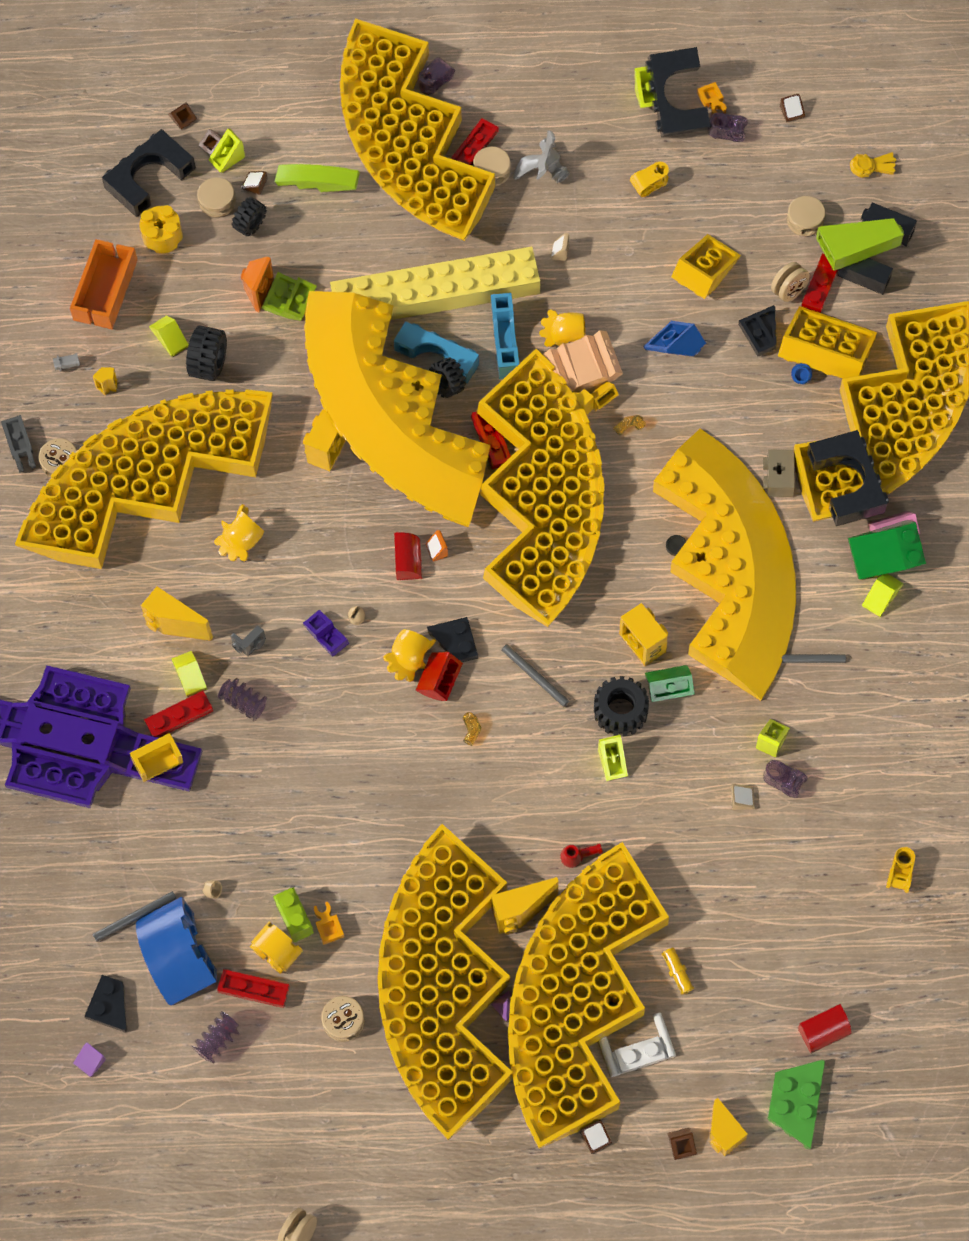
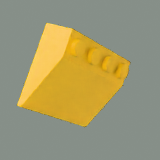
(826, 343)

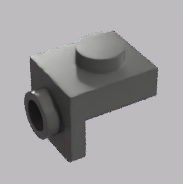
(252, 641)

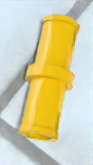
(677, 971)

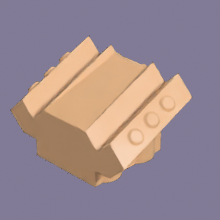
(586, 362)

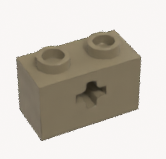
(779, 484)

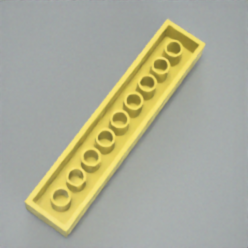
(449, 283)

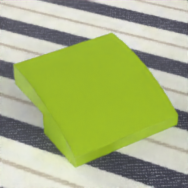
(288, 297)

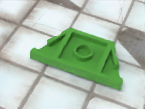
(796, 1100)

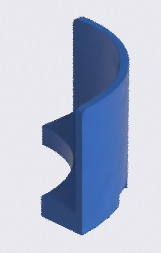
(173, 953)

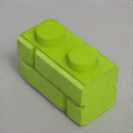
(293, 914)

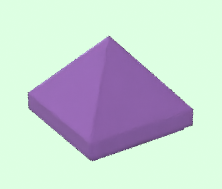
(502, 1005)

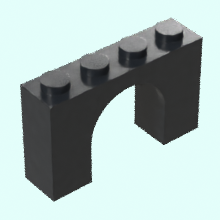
(670, 119)
(156, 150)
(870, 272)
(851, 451)

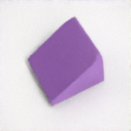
(89, 1060)

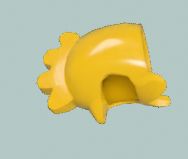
(562, 328)
(239, 536)
(407, 654)

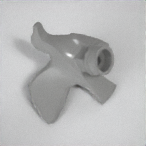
(546, 161)

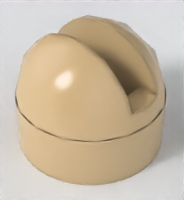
(360, 616)
(217, 889)

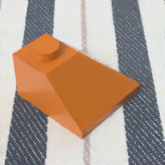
(257, 281)

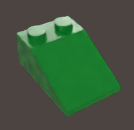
(887, 550)

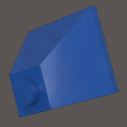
(677, 339)

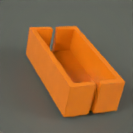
(103, 284)

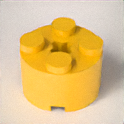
(161, 229)
(275, 946)

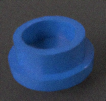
(801, 373)

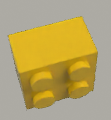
(323, 442)
(643, 634)

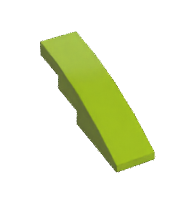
(317, 176)

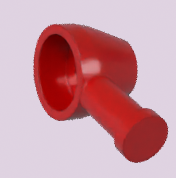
(575, 860)

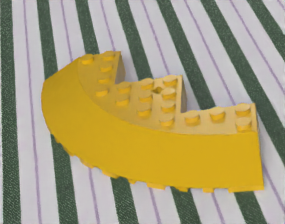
(406, 133)
(388, 406)
(899, 411)
(143, 470)
(554, 487)
(736, 559)
(430, 985)
(566, 992)

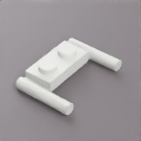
(640, 1053)

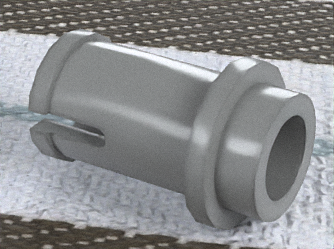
(66, 362)

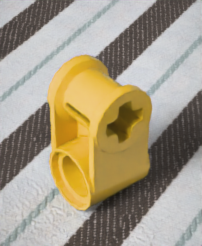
(649, 179)
(901, 874)

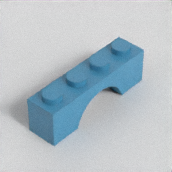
(504, 333)
(414, 341)

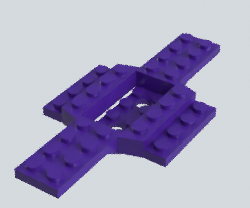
(76, 707)

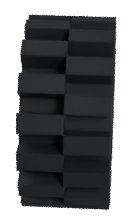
(249, 216)
(451, 377)

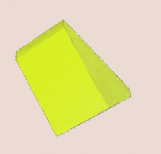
(642, 87)
(227, 152)
(169, 335)
(882, 594)
(189, 673)
(772, 737)
(612, 757)

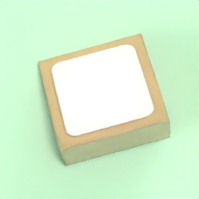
(560, 248)
(742, 797)

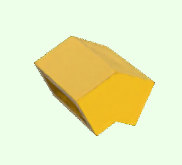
(105, 380)
(602, 390)
(585, 400)

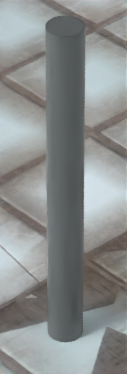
(814, 658)
(537, 677)
(136, 915)

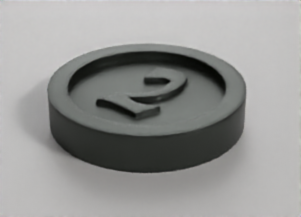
(674, 544)

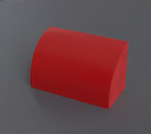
(407, 556)
(439, 676)
(825, 1028)

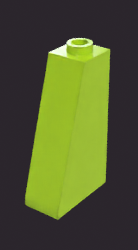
(858, 241)

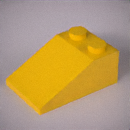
(705, 266)
(173, 617)
(518, 906)

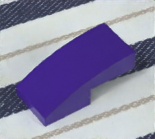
(325, 633)

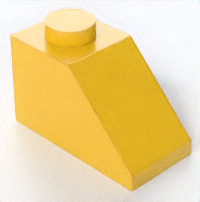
(725, 1130)

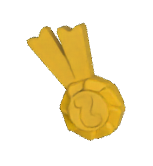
(864, 166)

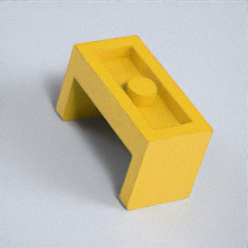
(156, 757)

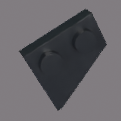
(760, 330)
(455, 638)
(108, 1004)

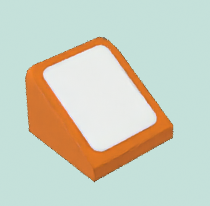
(437, 546)

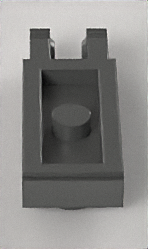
(18, 441)

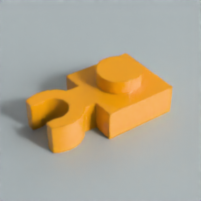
(712, 97)
(328, 927)

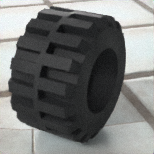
(206, 353)
(625, 690)

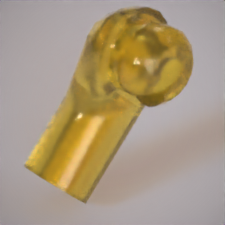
(629, 421)
(473, 727)

